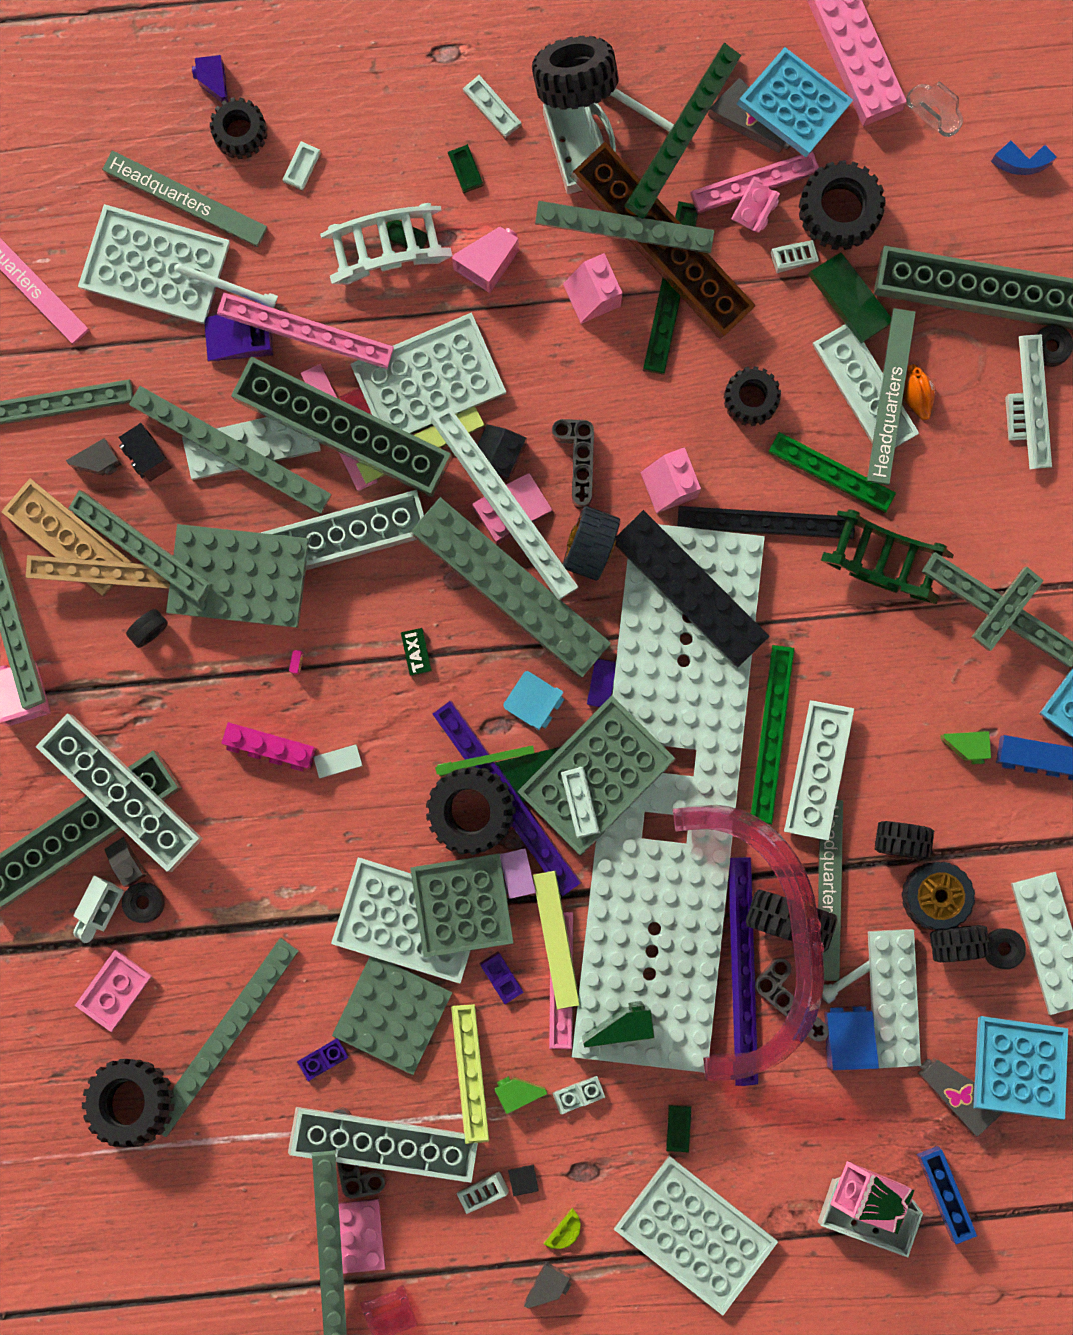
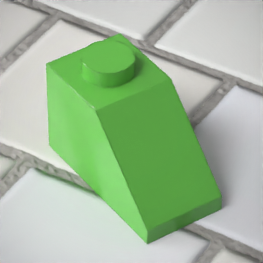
(969, 746)
(517, 1093)

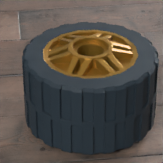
(591, 543)
(955, 900)

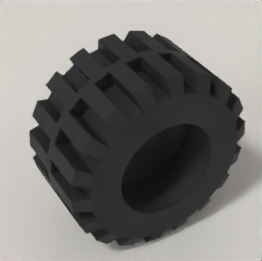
(235, 111)
(755, 378)
(904, 840)
(960, 944)

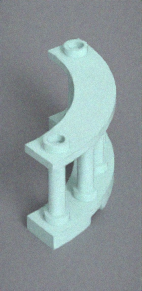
(389, 259)

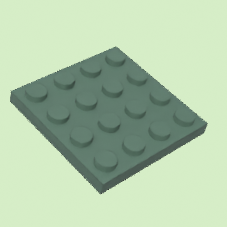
(461, 905)
(392, 1014)

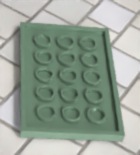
(251, 574)
(618, 764)

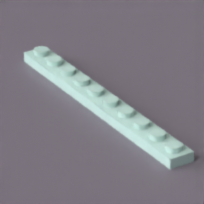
(504, 503)

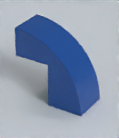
(1014, 161)

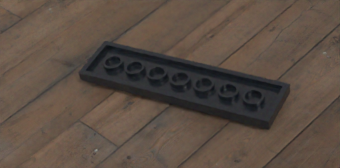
(690, 589)

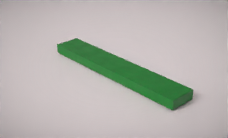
(831, 472)

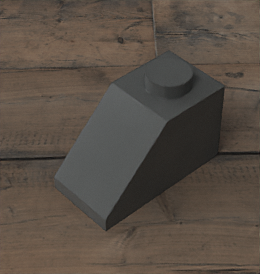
(96, 459)
(124, 862)
(548, 1286)

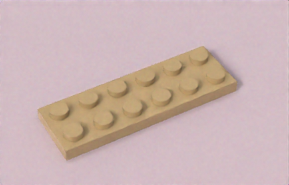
(59, 529)

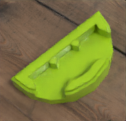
(565, 1232)

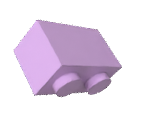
(517, 873)

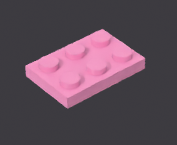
(113, 990)
(361, 1236)

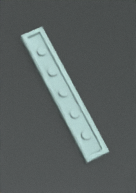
(1035, 401)

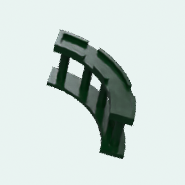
(877, 576)

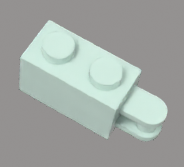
(96, 908)

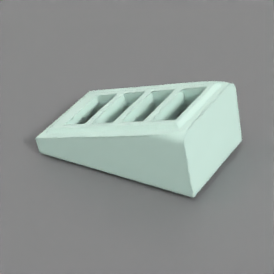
(777, 261)
(1009, 399)
(500, 1185)

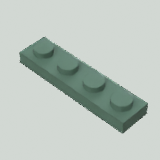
(1007, 608)

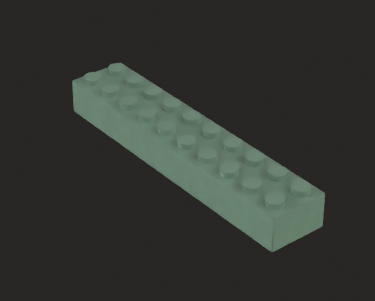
(975, 287)
(341, 426)
(510, 587)
(71, 835)

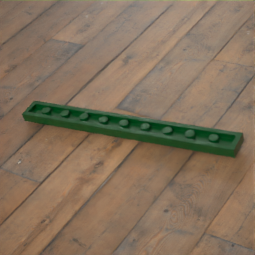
(682, 131)

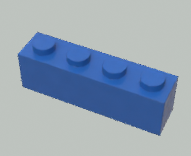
(1035, 756)
(946, 1195)

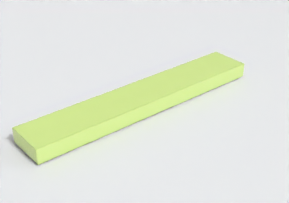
(470, 420)
(556, 939)
(470, 1074)

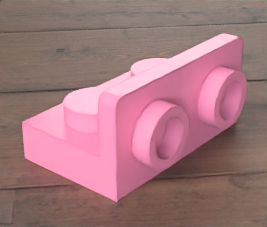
(756, 206)

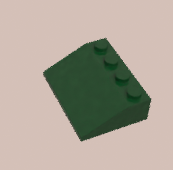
(626, 1025)

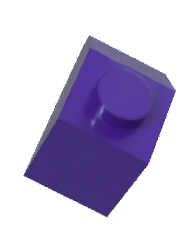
(211, 76)

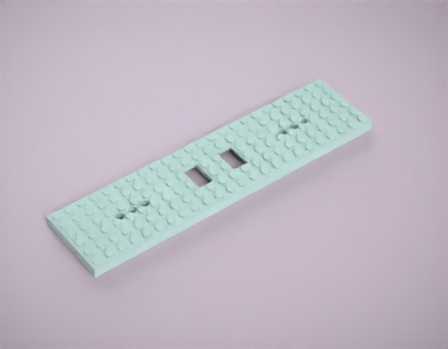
(664, 880)

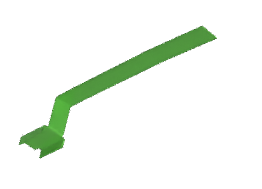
(445, 768)

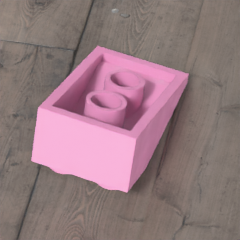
(529, 498)

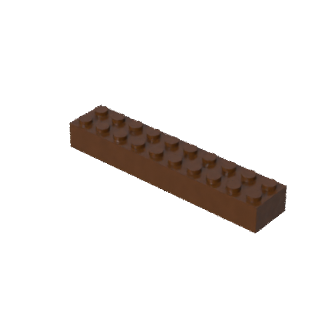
(688, 272)

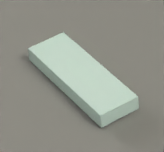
(492, 106)
(580, 802)

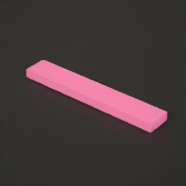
(769, 176)
(317, 378)
(561, 1019)

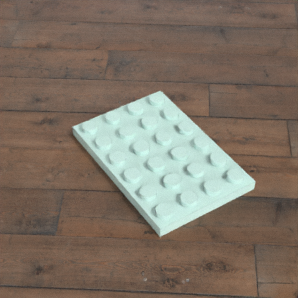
(137, 259)
(430, 375)
(383, 922)
(695, 1235)

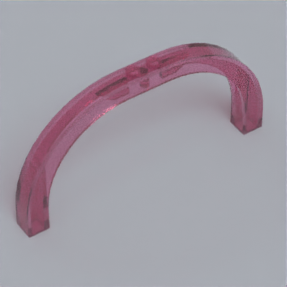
(805, 935)

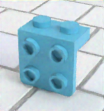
(533, 700)

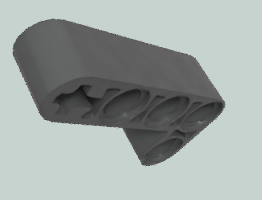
(579, 464)
(777, 990)
(356, 1175)

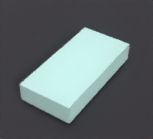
(301, 165)
(337, 761)

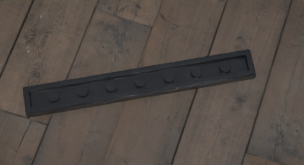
(762, 522)

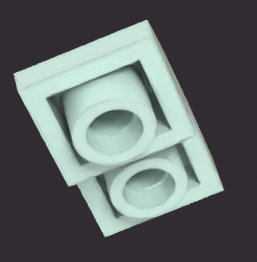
(578, 1095)

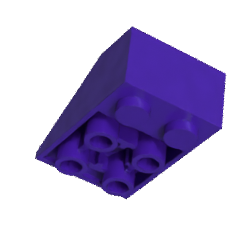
(235, 340)

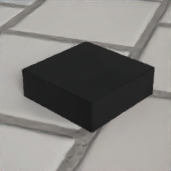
(523, 1180)

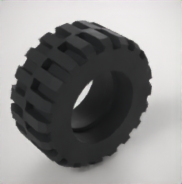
(575, 72)
(851, 179)
(441, 810)
(771, 915)
(100, 1097)

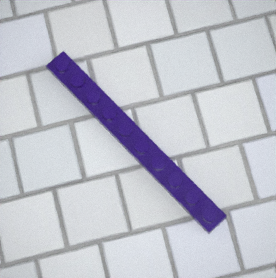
(524, 821)
(742, 961)

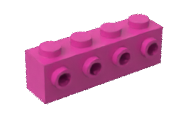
(268, 745)

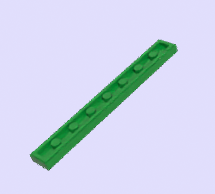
(772, 733)

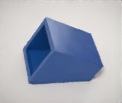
(851, 1039)

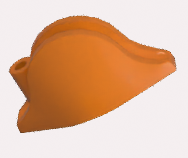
(919, 392)

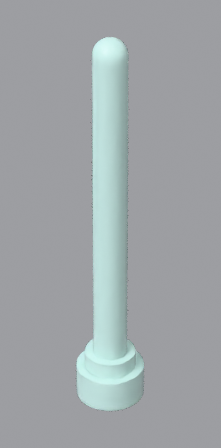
(642, 109)
(266, 300)
(830, 990)

